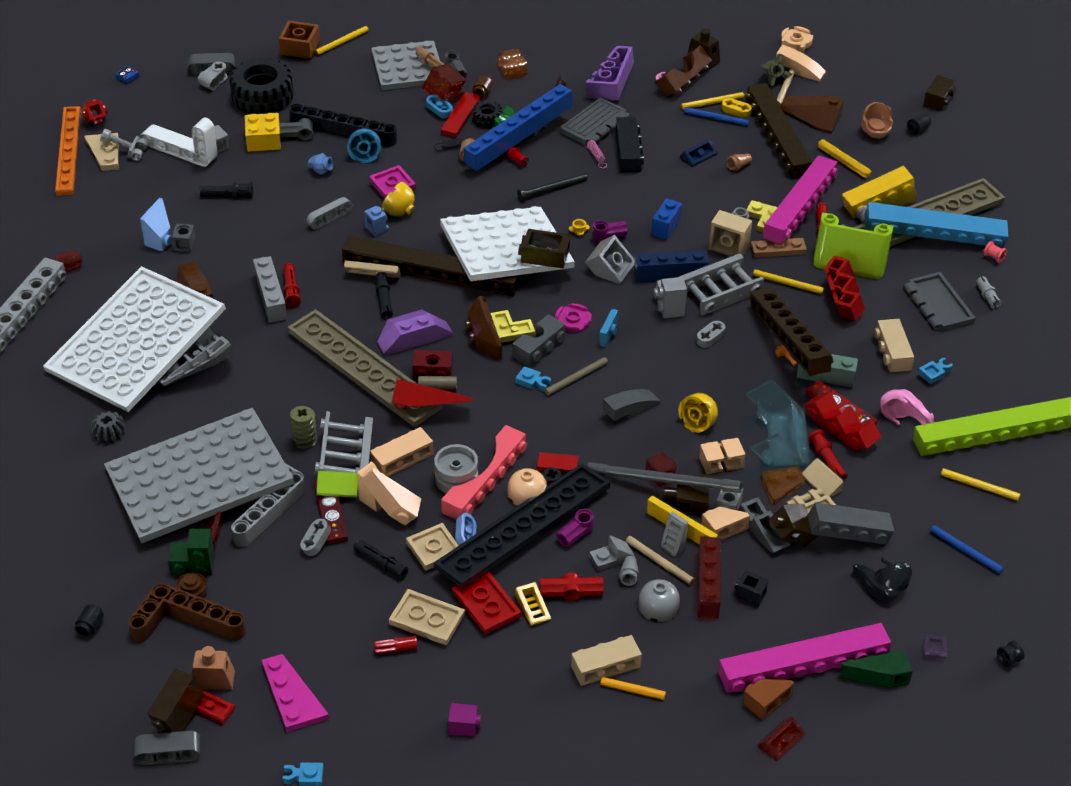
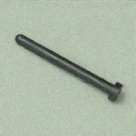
(537, 190)

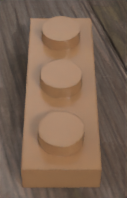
(767, 248)

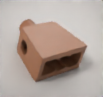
(213, 669)

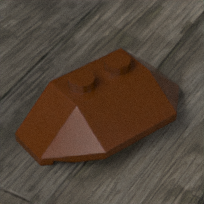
(483, 330)

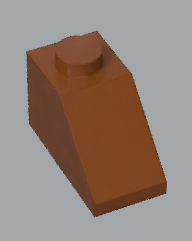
(767, 695)

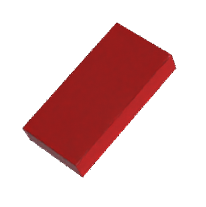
(563, 463)

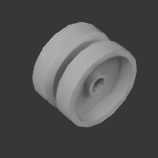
(455, 466)

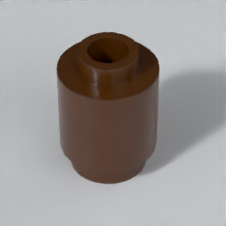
(482, 86)

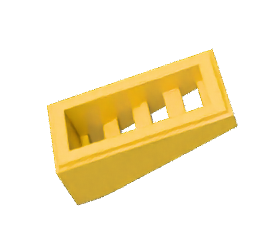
(526, 590)

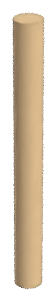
(785, 86)
(660, 560)

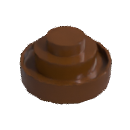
(192, 583)

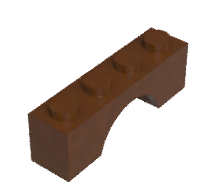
(673, 80)

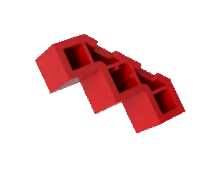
(844, 288)
(841, 422)

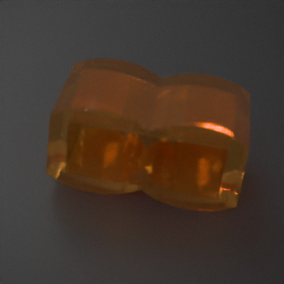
(512, 63)

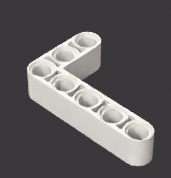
(199, 150)

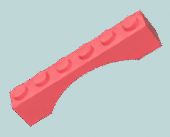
(465, 497)

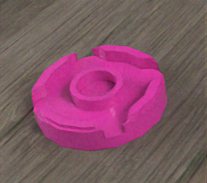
(575, 317)

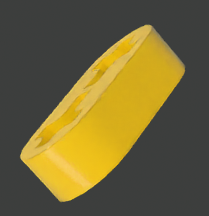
(736, 108)

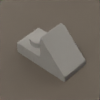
(610, 555)

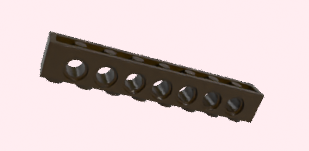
(791, 331)

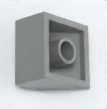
(610, 260)

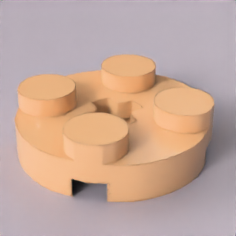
(797, 38)

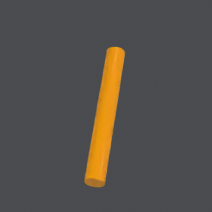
(633, 688)

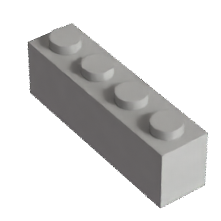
(269, 289)

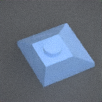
(156, 227)

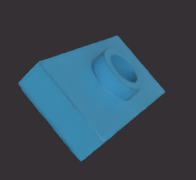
(609, 328)

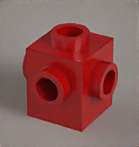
(98, 107)

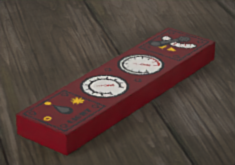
(332, 513)

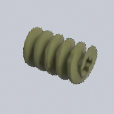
(303, 427)

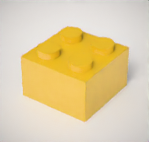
(262, 132)

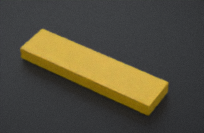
(661, 512)

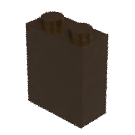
(176, 702)

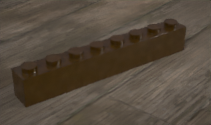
(778, 130)

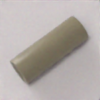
(445, 383)

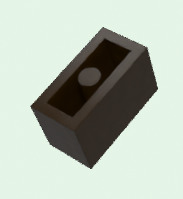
(939, 92)

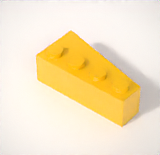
(891, 189)

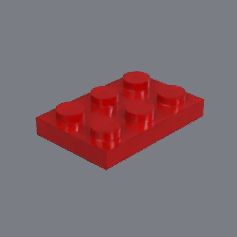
(487, 603)

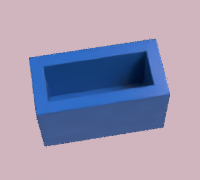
(666, 219)

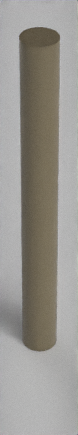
(577, 375)

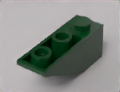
(881, 670)

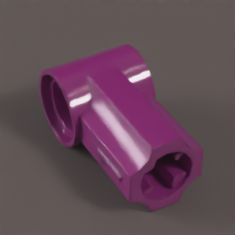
(604, 230)
(580, 526)

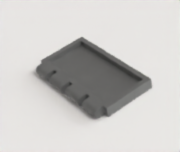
(593, 122)
(939, 302)

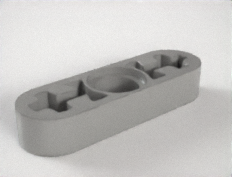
(319, 217)

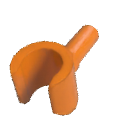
(782, 351)

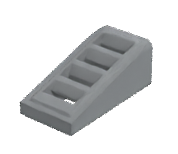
(674, 537)

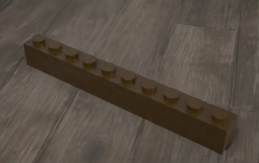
(423, 264)

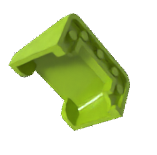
(863, 248)

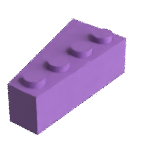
(612, 75)

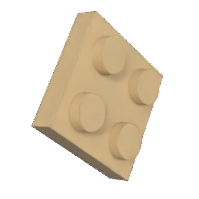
(431, 545)

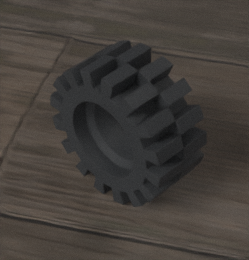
(485, 113)

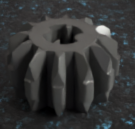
(107, 426)

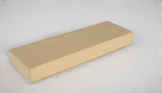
(372, 269)

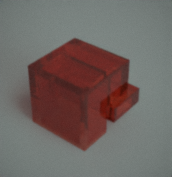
(444, 82)

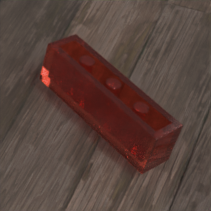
(709, 577)

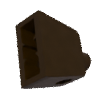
(710, 45)
(689, 498)
(793, 524)

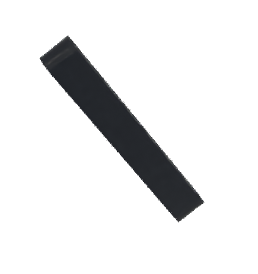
(341, 123)

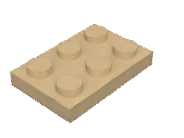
(427, 617)

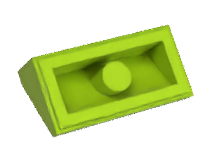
(337, 484)

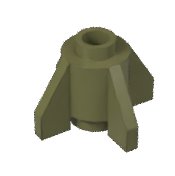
(778, 70)

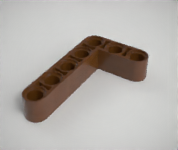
(187, 607)

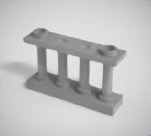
(715, 272)
(363, 444)

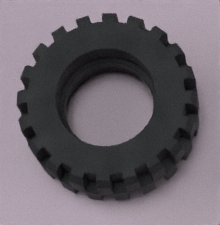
(261, 86)

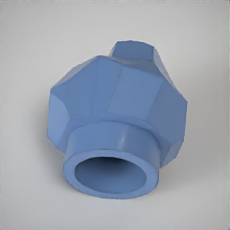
(321, 163)

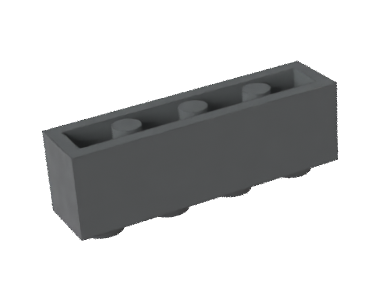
(850, 523)

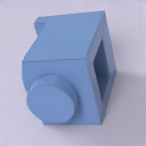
(376, 220)

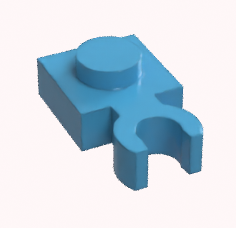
(933, 372)
(530, 378)
(308, 774)

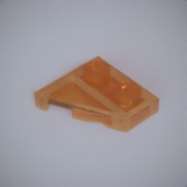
(782, 482)

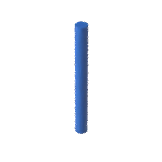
(716, 116)
(967, 549)

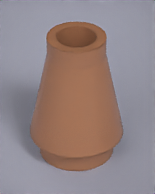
(737, 161)

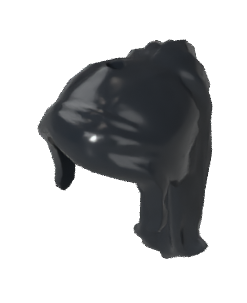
(886, 582)

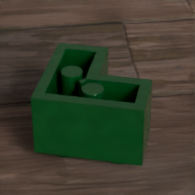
(192, 556)

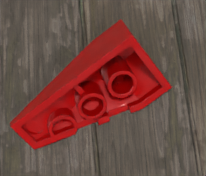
(415, 394)

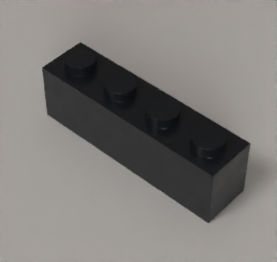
(629, 144)

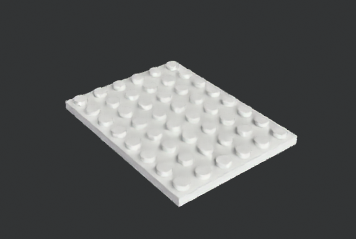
(134, 338)

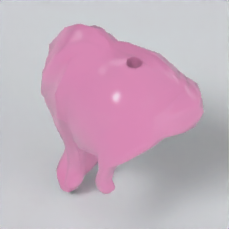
(902, 404)

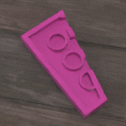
(292, 696)

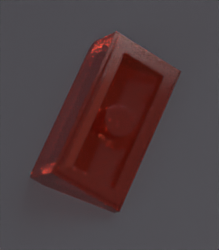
(215, 523)
(782, 738)

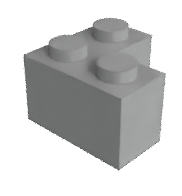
(671, 297)

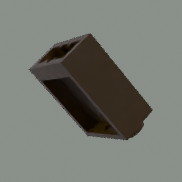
(544, 256)

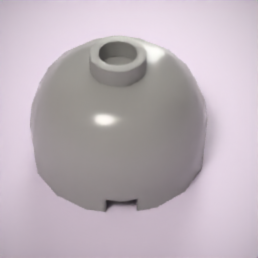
(659, 600)

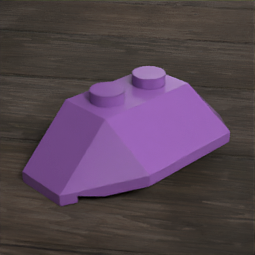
(412, 331)

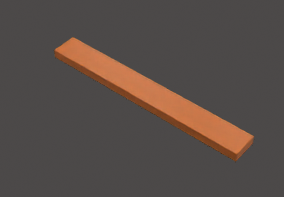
(68, 151)

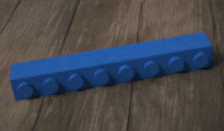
(518, 127)

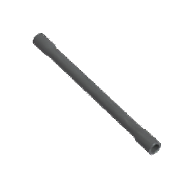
(724, 485)

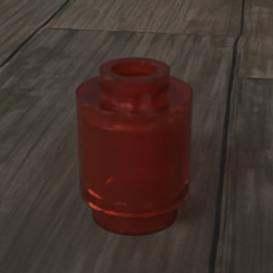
(69, 258)

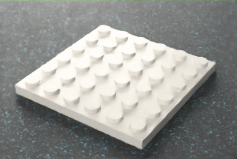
(490, 242)

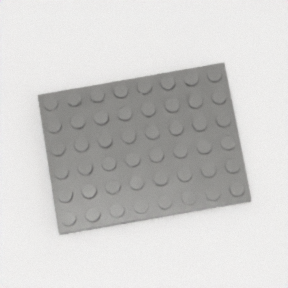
(198, 474)

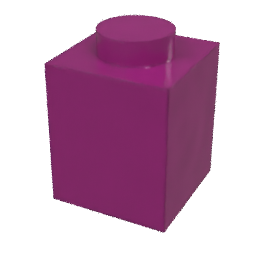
(463, 720)

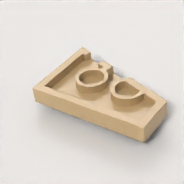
(105, 154)

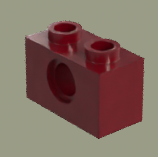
(432, 363)

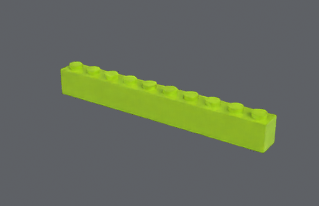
(993, 426)

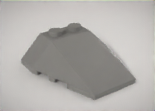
(202, 354)

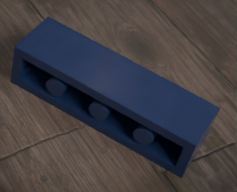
(668, 264)

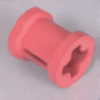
(995, 252)

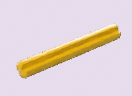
(844, 158)

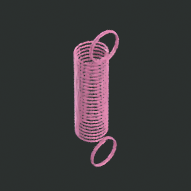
(594, 152)

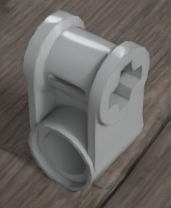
(213, 76)

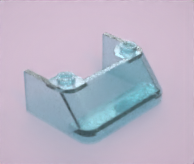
(786, 427)

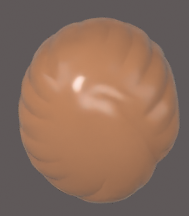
(877, 120)

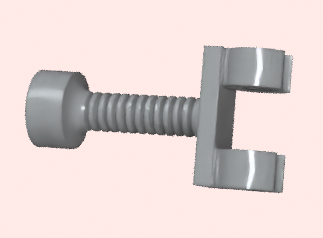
(134, 153)

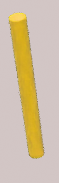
(344, 39)
(710, 101)
(790, 282)
(980, 484)

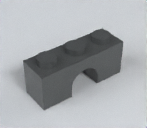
(548, 333)

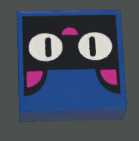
(127, 74)

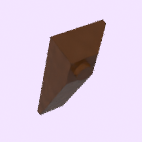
(819, 111)
(193, 278)

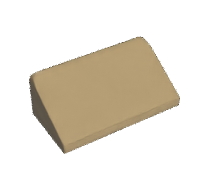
(822, 477)

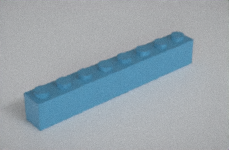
(937, 224)

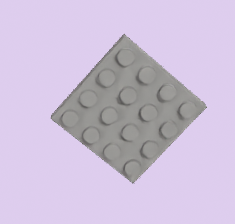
(400, 66)

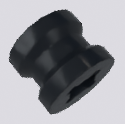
(1010, 653)

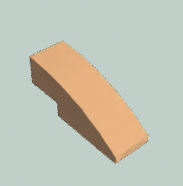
(801, 64)

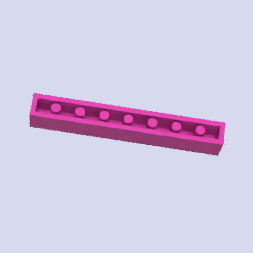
(800, 200)
(803, 657)

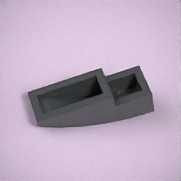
(629, 403)
(760, 525)

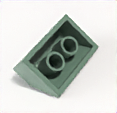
(842, 372)

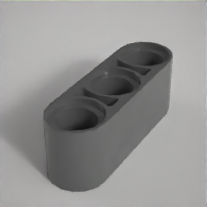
(205, 60)
(166, 747)

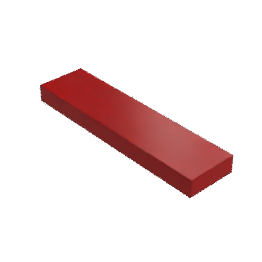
(460, 115)

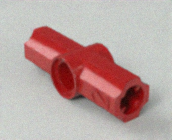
(571, 586)

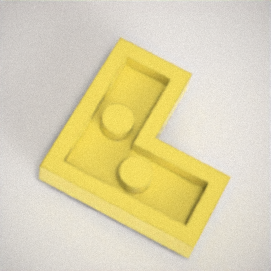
(760, 211)
(511, 330)

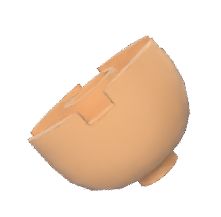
(525, 485)

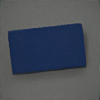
(699, 153)

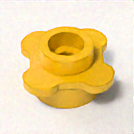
(579, 227)

